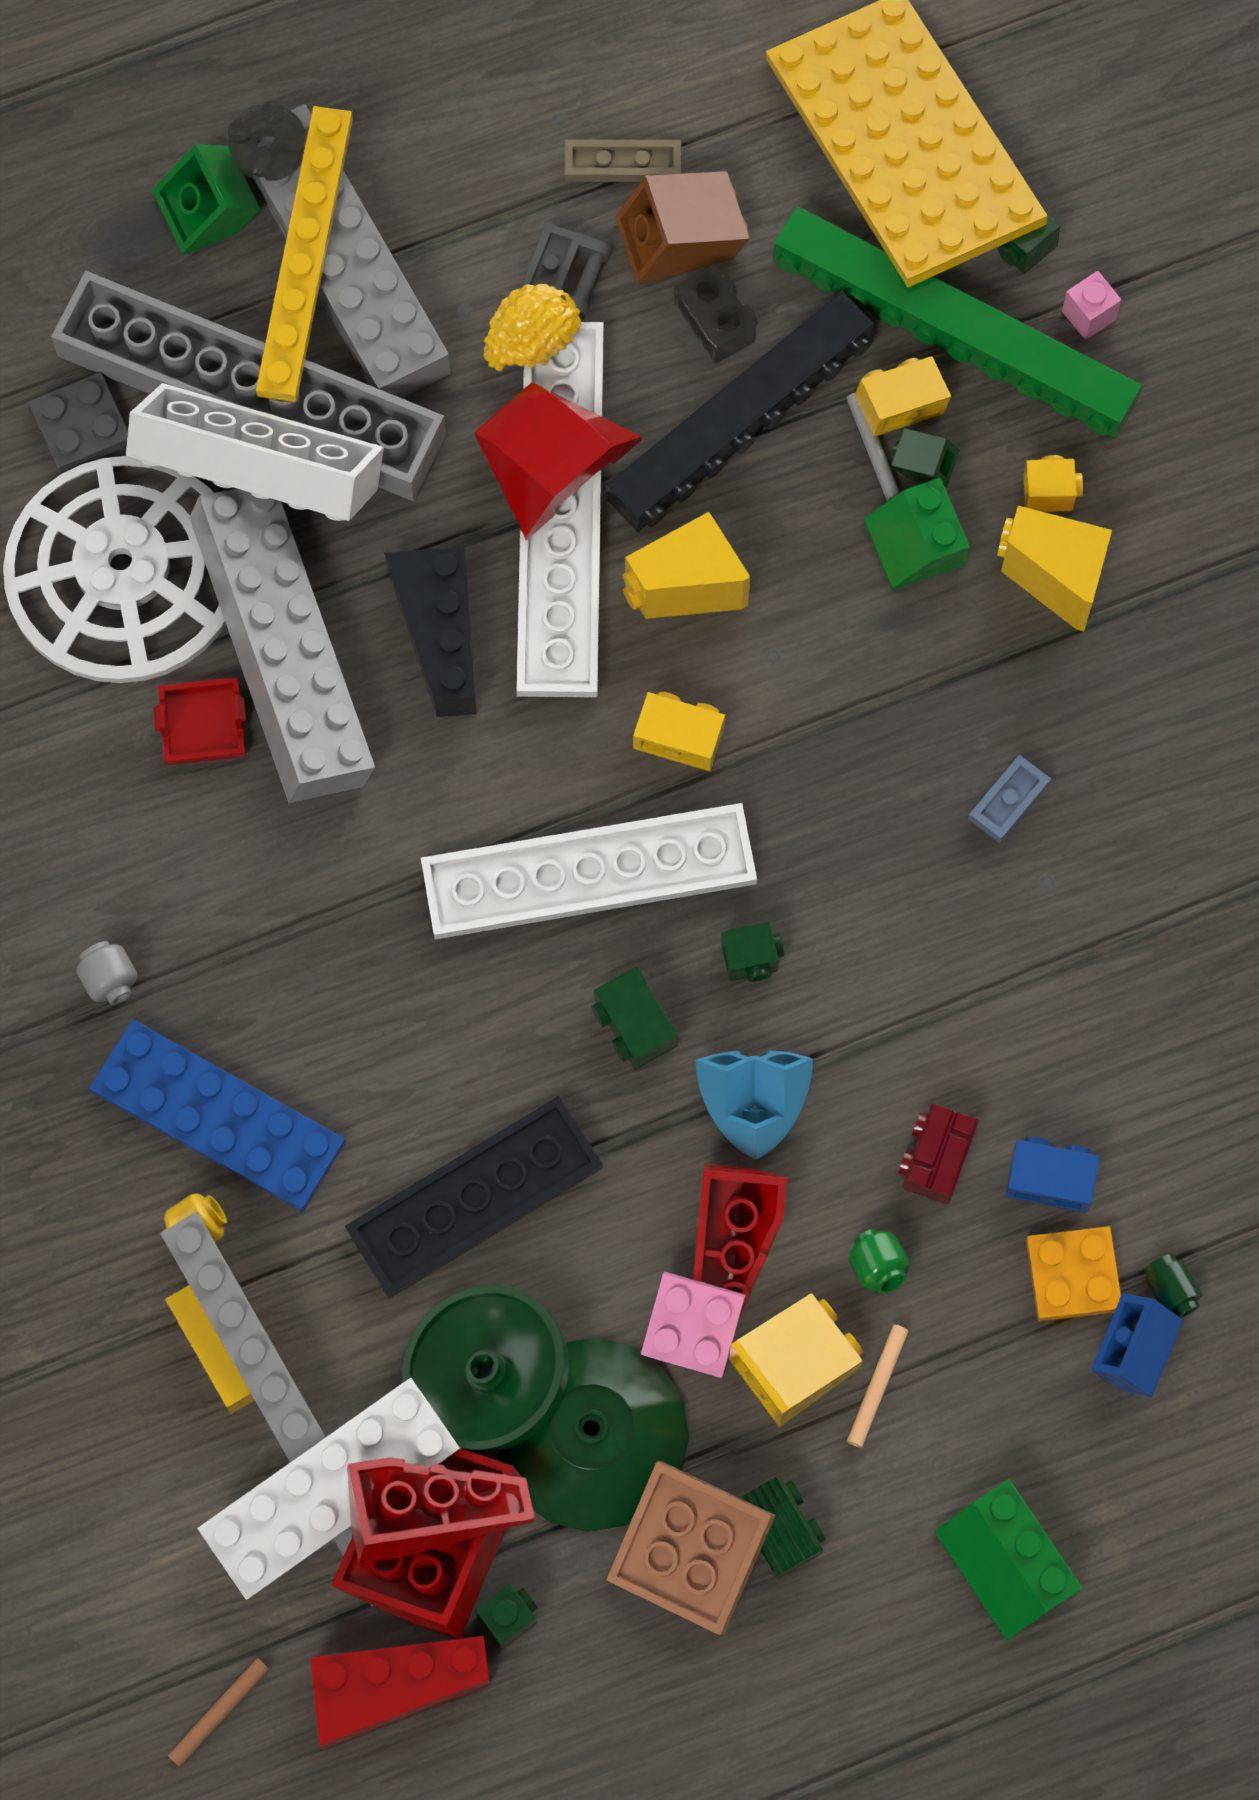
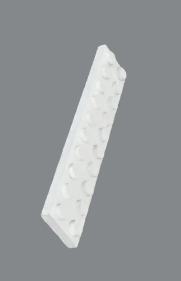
(563, 557)

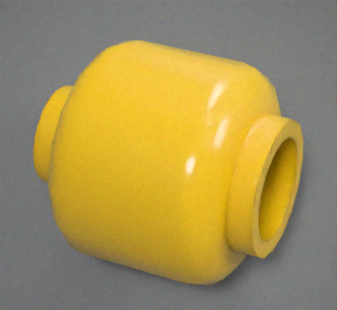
(207, 1208)

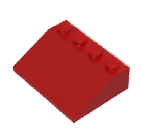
(435, 1585)

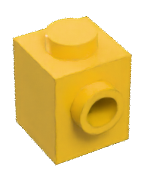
(1051, 484)

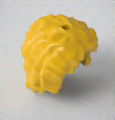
(531, 327)

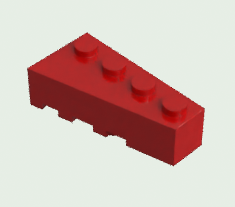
(389, 1684)

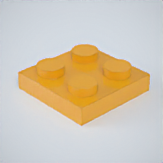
(1073, 1273)

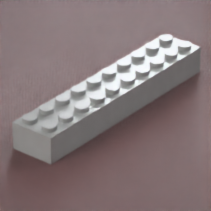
(157, 343)

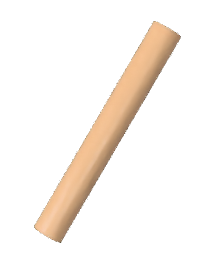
(877, 1386)

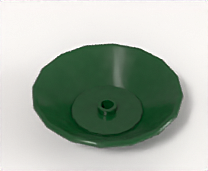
(601, 1477)

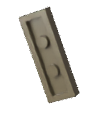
(620, 159)

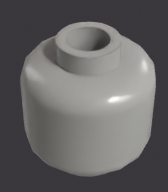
(106, 972)

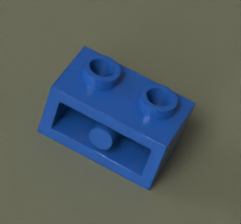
(1052, 1174)
(1137, 1344)

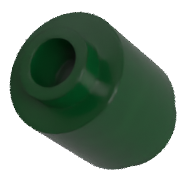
(1173, 1285)

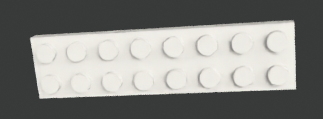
(588, 871)

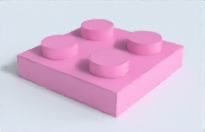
(693, 1324)

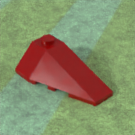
(737, 1225)
(418, 1507)

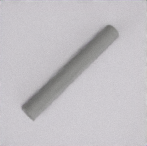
(874, 451)

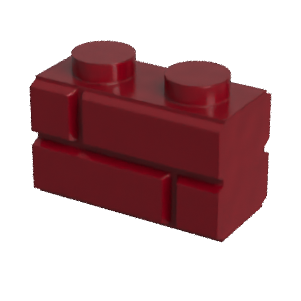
(938, 1154)

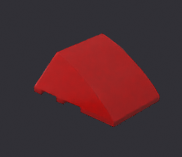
(546, 451)

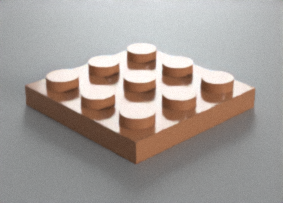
(690, 1548)

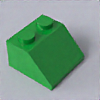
(205, 198)
(917, 535)

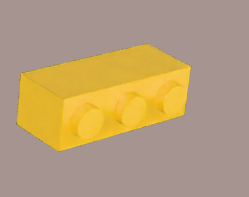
(209, 1349)

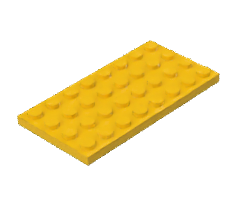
(906, 139)

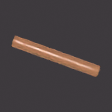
(218, 1712)

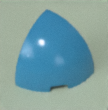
(754, 1096)

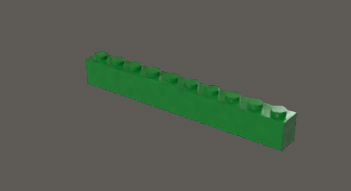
(957, 324)

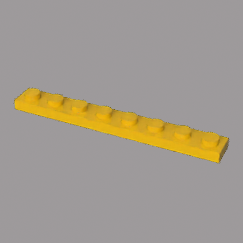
(304, 254)

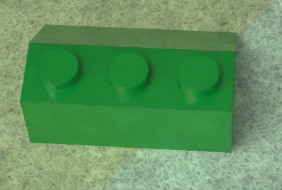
(1008, 1560)

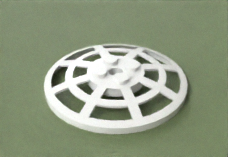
(111, 587)

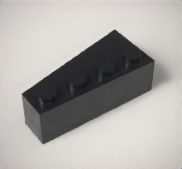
(436, 610)

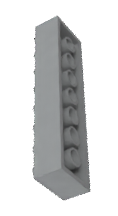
(366, 290)
(281, 644)

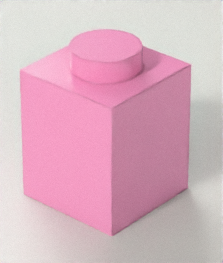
(1091, 305)

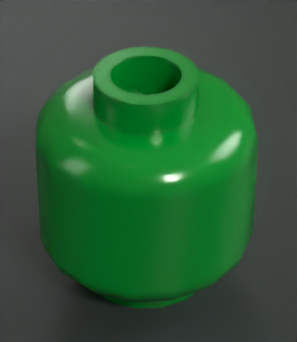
(879, 1261)

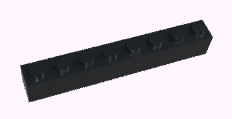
(740, 412)

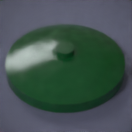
(489, 1366)

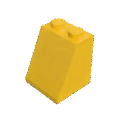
(1055, 561)
(686, 573)
(796, 1358)

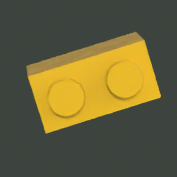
(902, 395)
(679, 730)

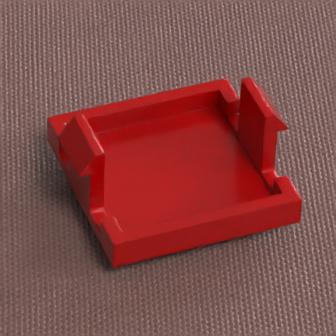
(201, 721)

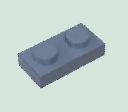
(1009, 798)

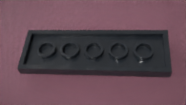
(473, 1197)

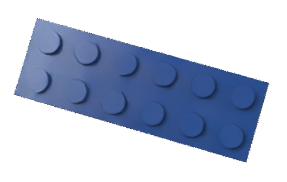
(217, 1115)

